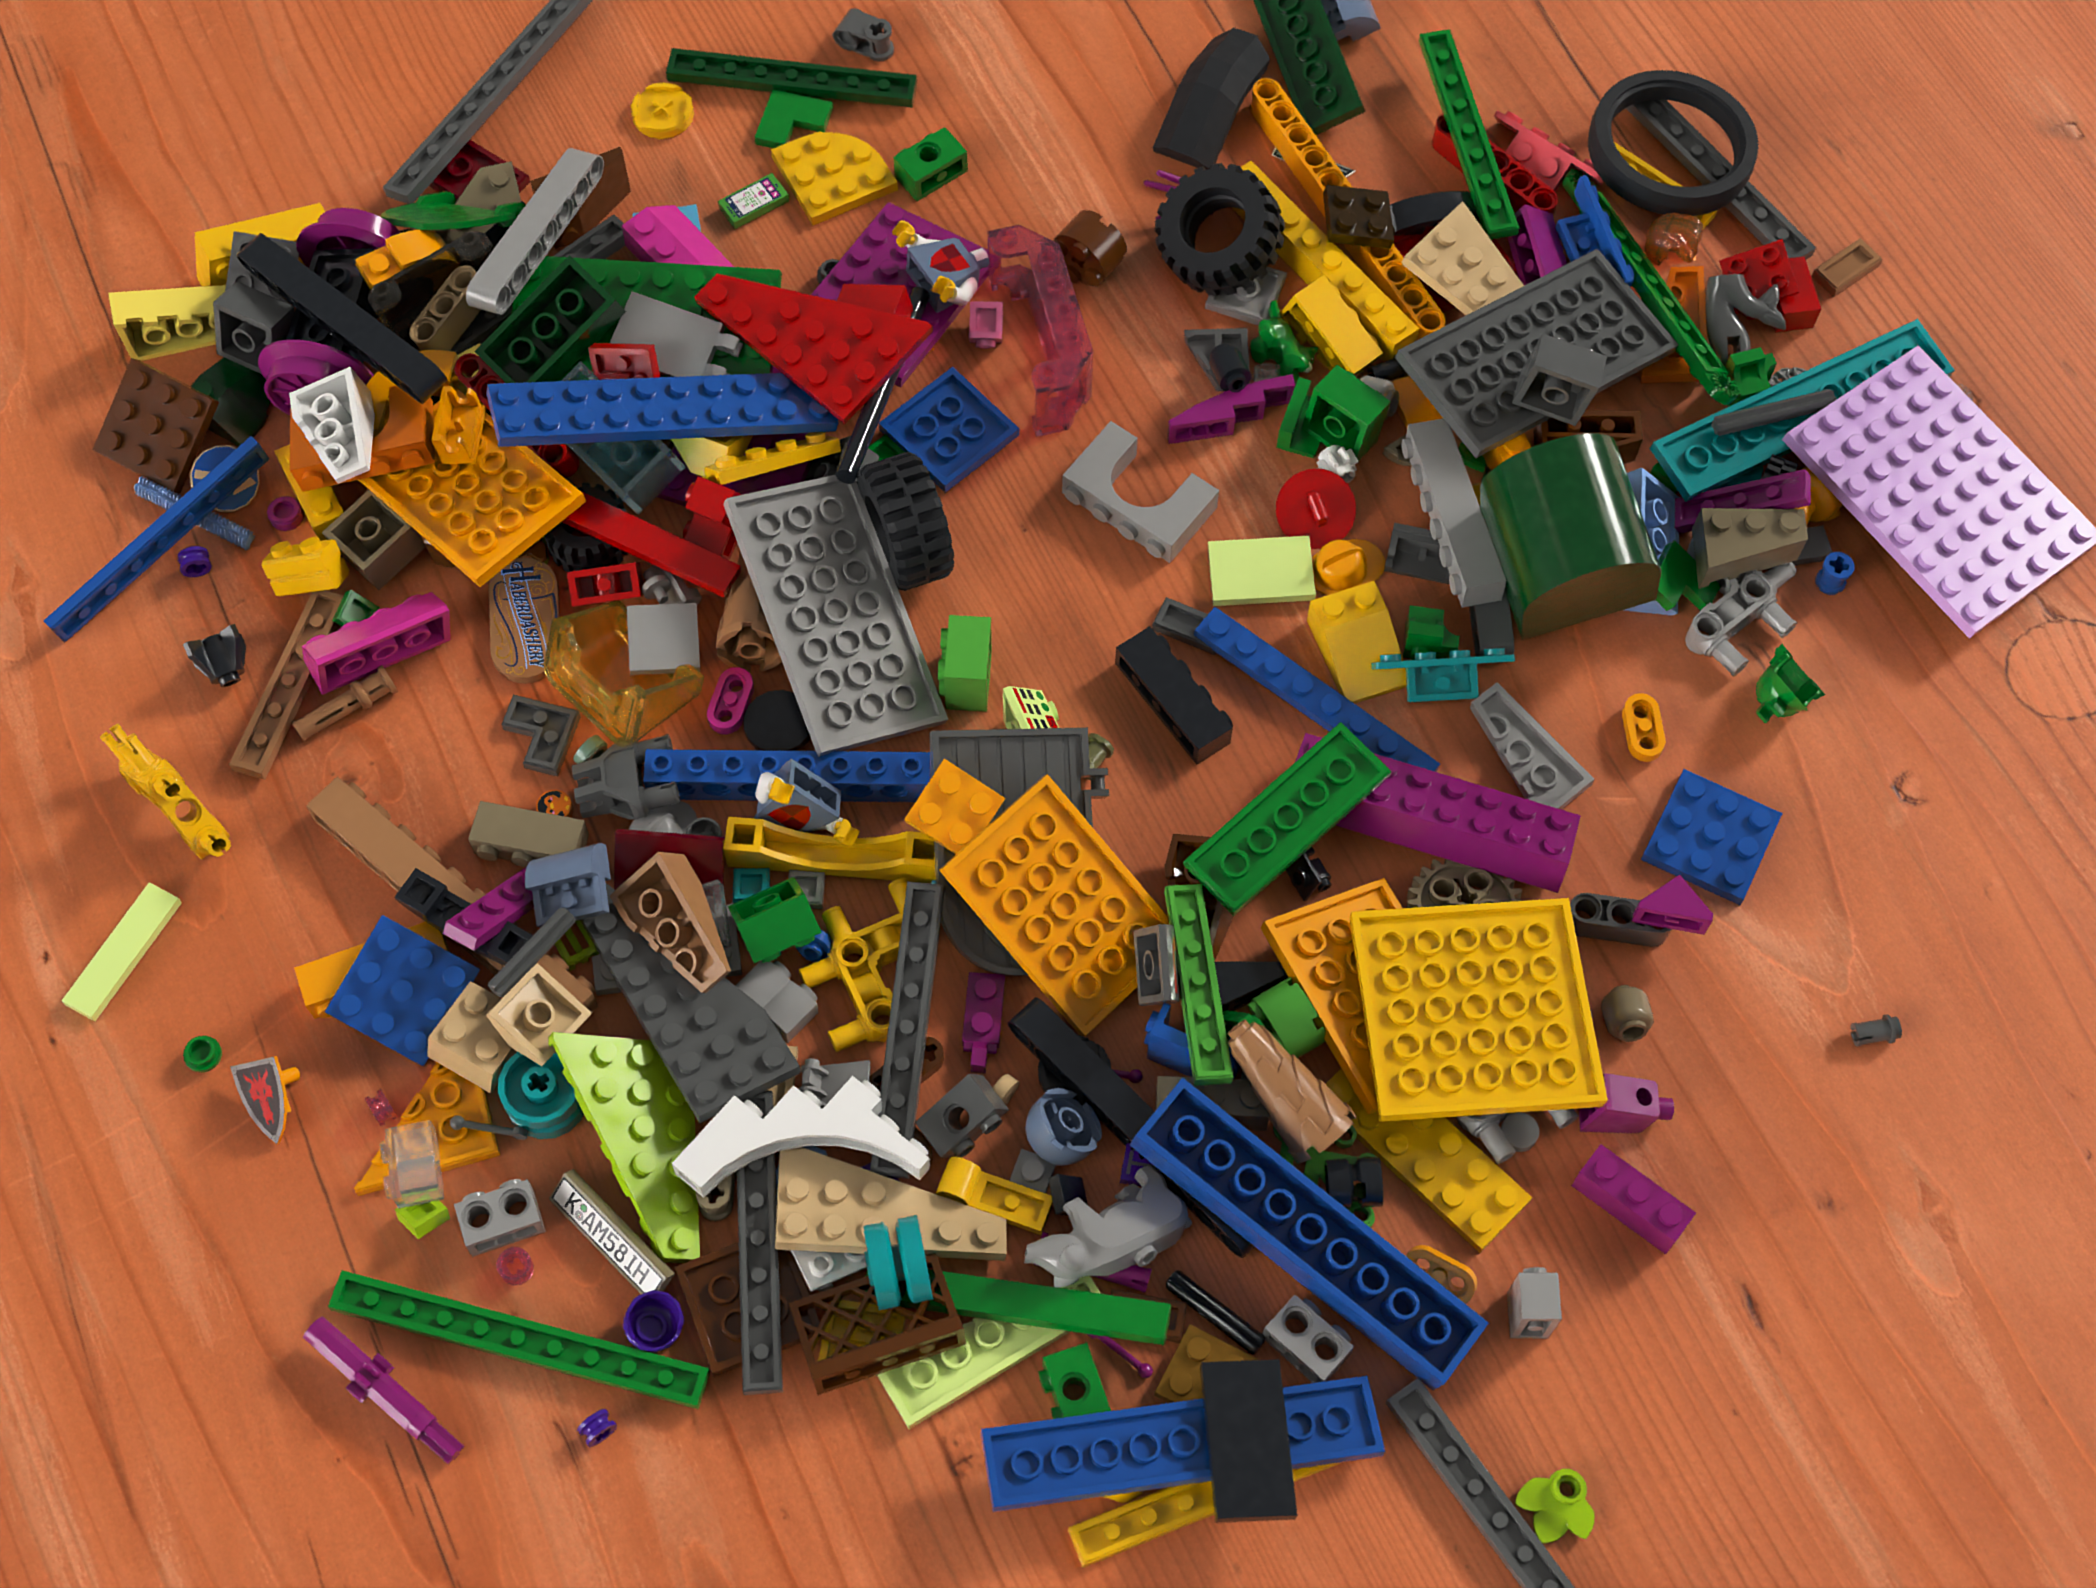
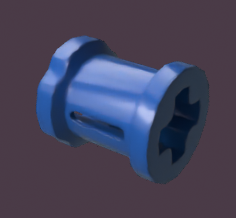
(1835, 572)

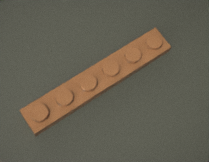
(284, 690)

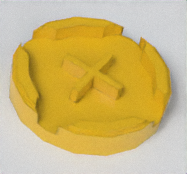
(662, 111)

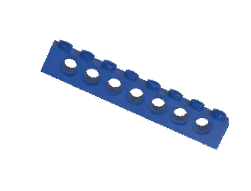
(736, 773)

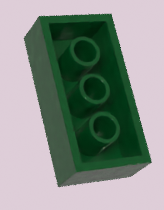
(551, 327)

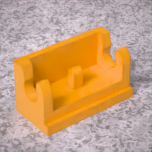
(458, 427)

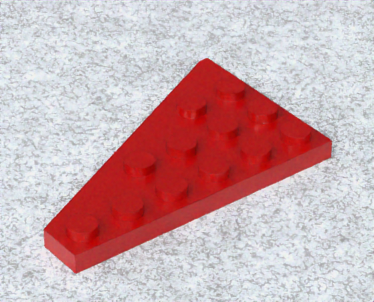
(820, 344)

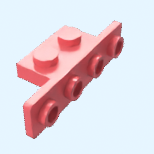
(1540, 156)

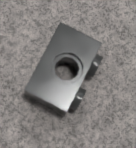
(942, 1120)

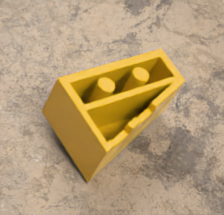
(1331, 326)

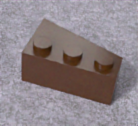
(1619, 424)

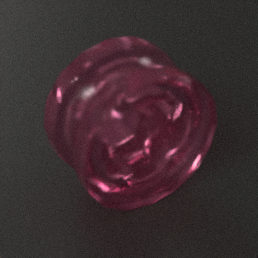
(380, 1107)
(508, 1256)

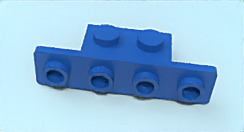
(1592, 231)

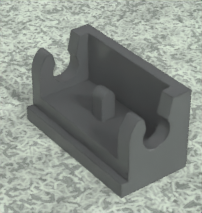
(1415, 554)

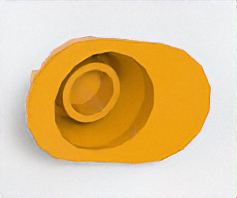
(1346, 565)

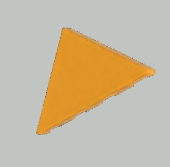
(439, 1100)

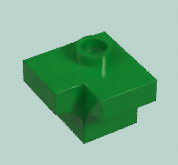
(1750, 372)
(1427, 633)

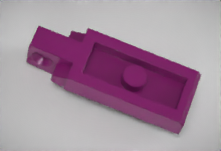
(983, 1017)

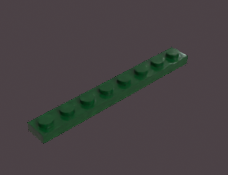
(792, 77)

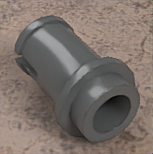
(1875, 1031)

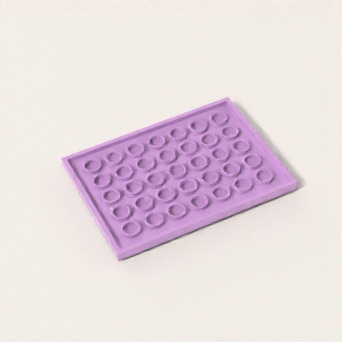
(1943, 490)

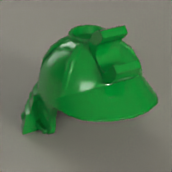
(1784, 687)

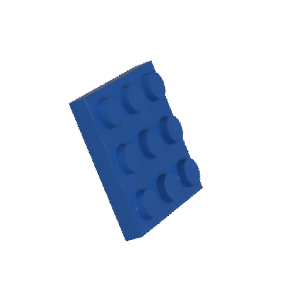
(950, 428)
(1711, 836)
(400, 989)

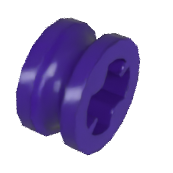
(194, 561)
(597, 1427)

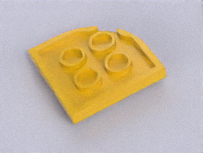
(833, 173)

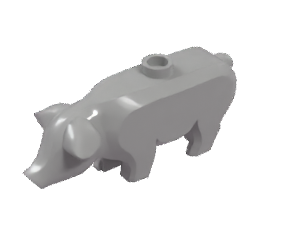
(1116, 1238)

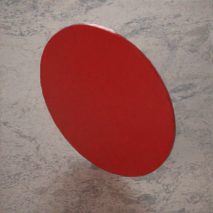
(1316, 506)

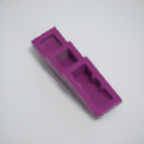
(1220, 413)

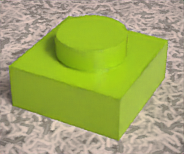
(423, 1217)

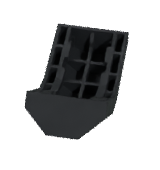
(1211, 98)

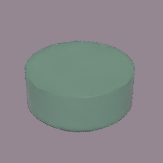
(590, 749)

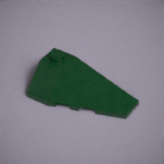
(240, 399)

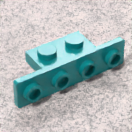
(1442, 678)

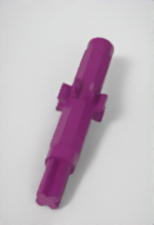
(371, 1380)

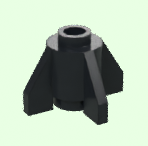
(219, 656)

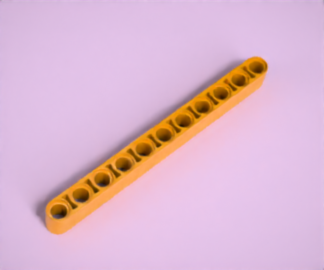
(1317, 169)

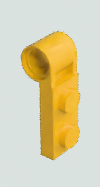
(1014, 1202)

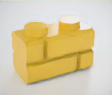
(305, 566)

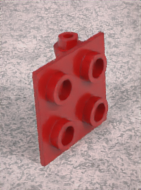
(1763, 269)

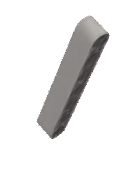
(534, 231)

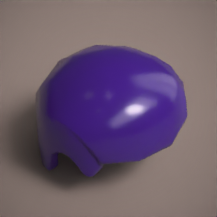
(653, 1321)

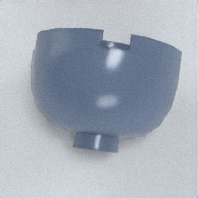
(1062, 1128)

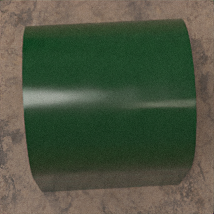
(1568, 533)

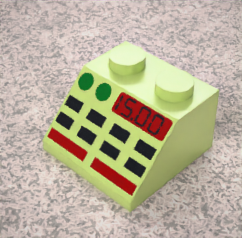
(1028, 709)

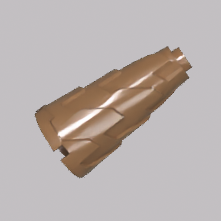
(743, 629)
(1298, 1103)

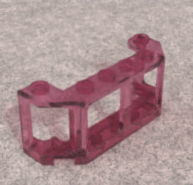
(1057, 321)

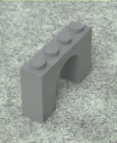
(1158, 528)

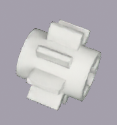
(1338, 461)

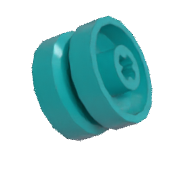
(538, 1097)
(897, 1262)

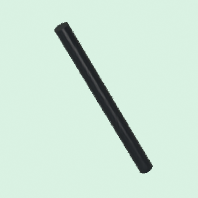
(873, 408)

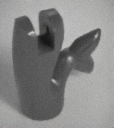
(1723, 325)

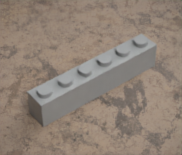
(1454, 513)

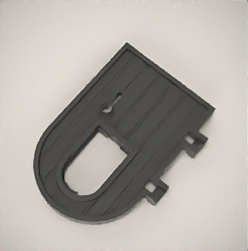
(1009, 765)

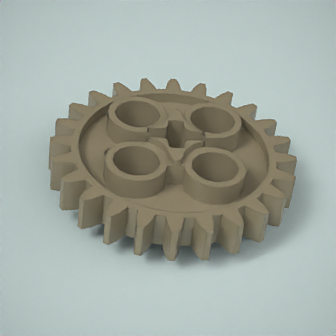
(1443, 879)

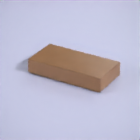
(1846, 267)

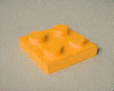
(953, 807)

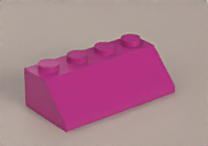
(668, 236)
(377, 641)

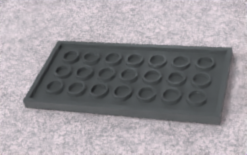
(1476, 361)

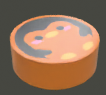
(555, 803)

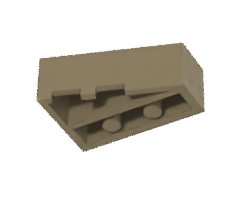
(1745, 540)

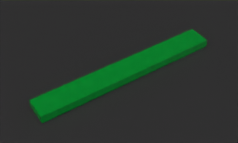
(1468, 134)
(1052, 1308)

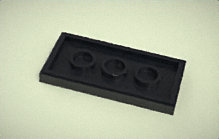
(1248, 1441)

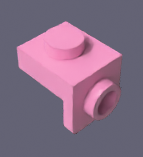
(985, 323)

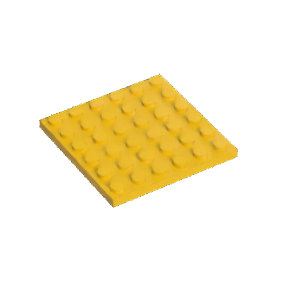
(1476, 1010)

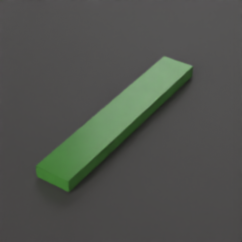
(1198, 986)

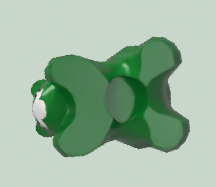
(1279, 344)

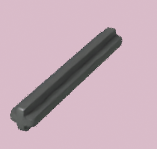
(1772, 412)

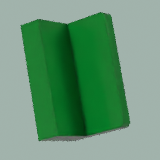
(1290, 434)

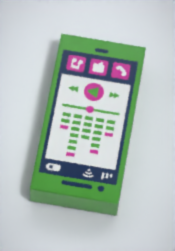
(753, 201)

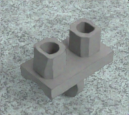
(667, 587)

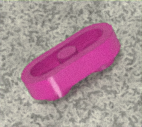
(730, 703)

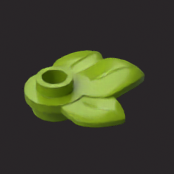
(1554, 1511)

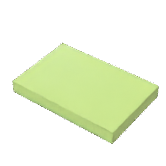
(1261, 570)

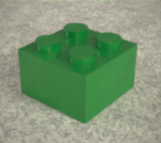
(1345, 412)
(775, 920)

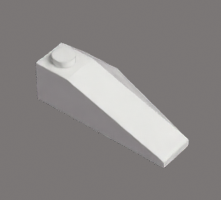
(337, 422)

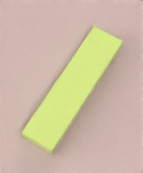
(121, 951)

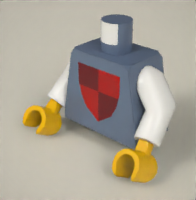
(941, 266)
(802, 802)

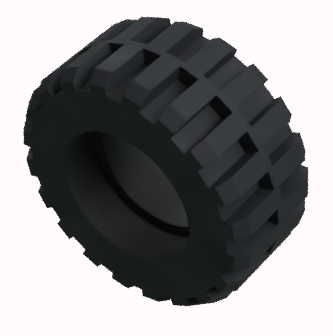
(1196, 200)
(907, 519)

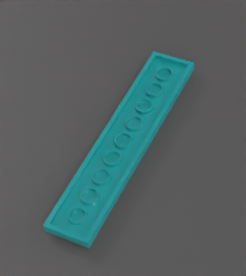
(1703, 461)

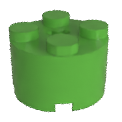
(1289, 1017)

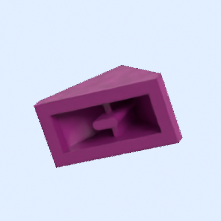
(1674, 908)

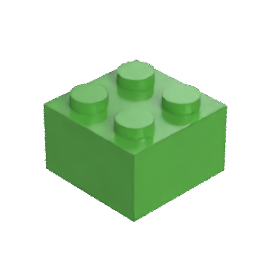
(965, 663)

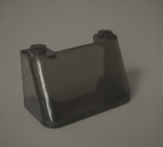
(407, 293)

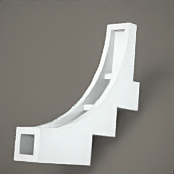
(796, 1121)

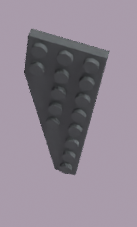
(708, 1041)

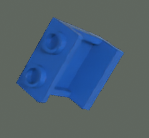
(1169, 1045)

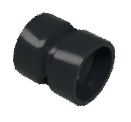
(1340, 1178)

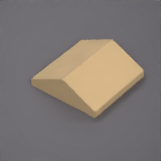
(534, 1011)

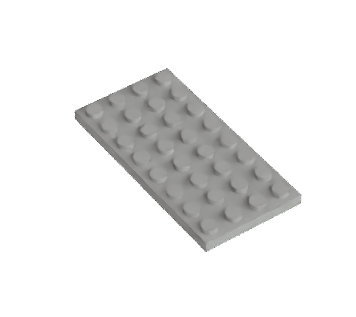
(835, 613)

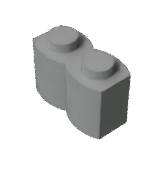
(784, 1001)

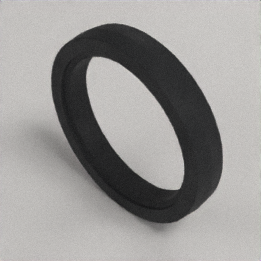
(1687, 90)

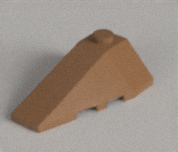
(672, 913)

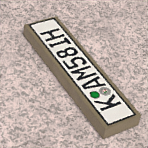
(610, 1234)

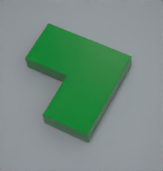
(789, 111)
(1680, 577)

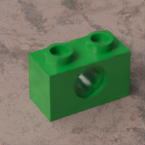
(930, 163)
(1078, 1368)

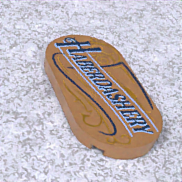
(520, 618)

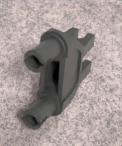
(617, 782)

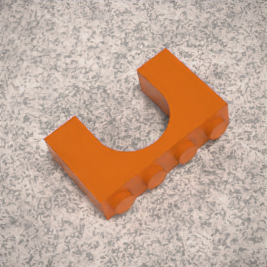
(399, 446)

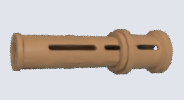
(360, 695)

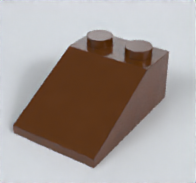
(602, 200)

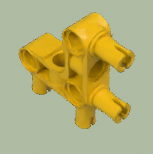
(166, 789)
(878, 947)

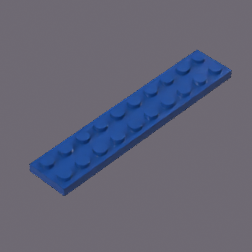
(652, 409)
(1163, 1445)

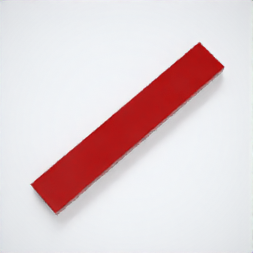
(654, 545)

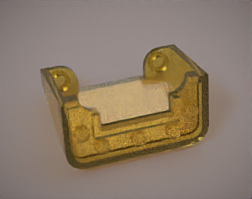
(591, 670)

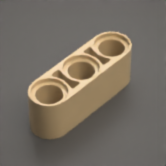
(446, 313)

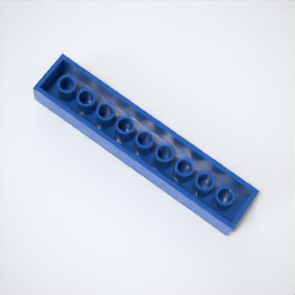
(1309, 1234)

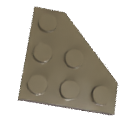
(487, 190)

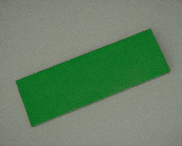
(1287, 818)

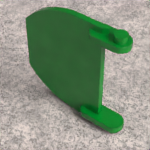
(439, 212)

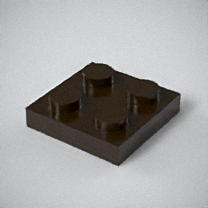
(1358, 216)

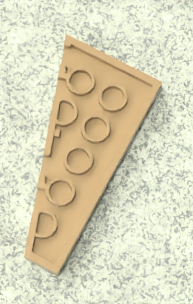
(1462, 263)
(829, 1202)

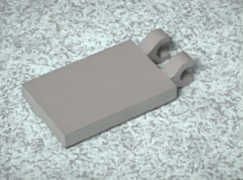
(681, 338)

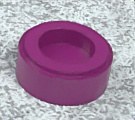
(285, 513)

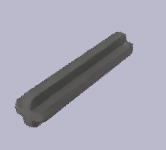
(531, 952)

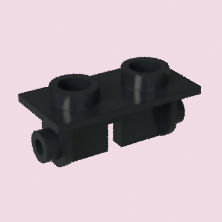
(1308, 875)

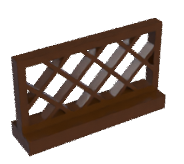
(882, 1354)

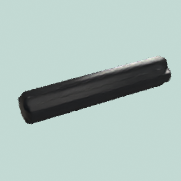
(1215, 1312)

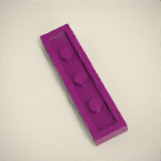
(1775, 492)
(491, 912)

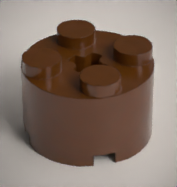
(1090, 248)

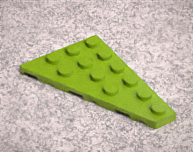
(641, 1131)

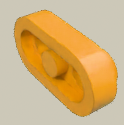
(1643, 730)
(1444, 1268)

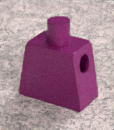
(1630, 1107)

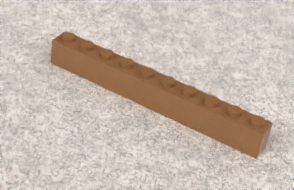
(395, 855)

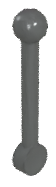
(457, 1122)

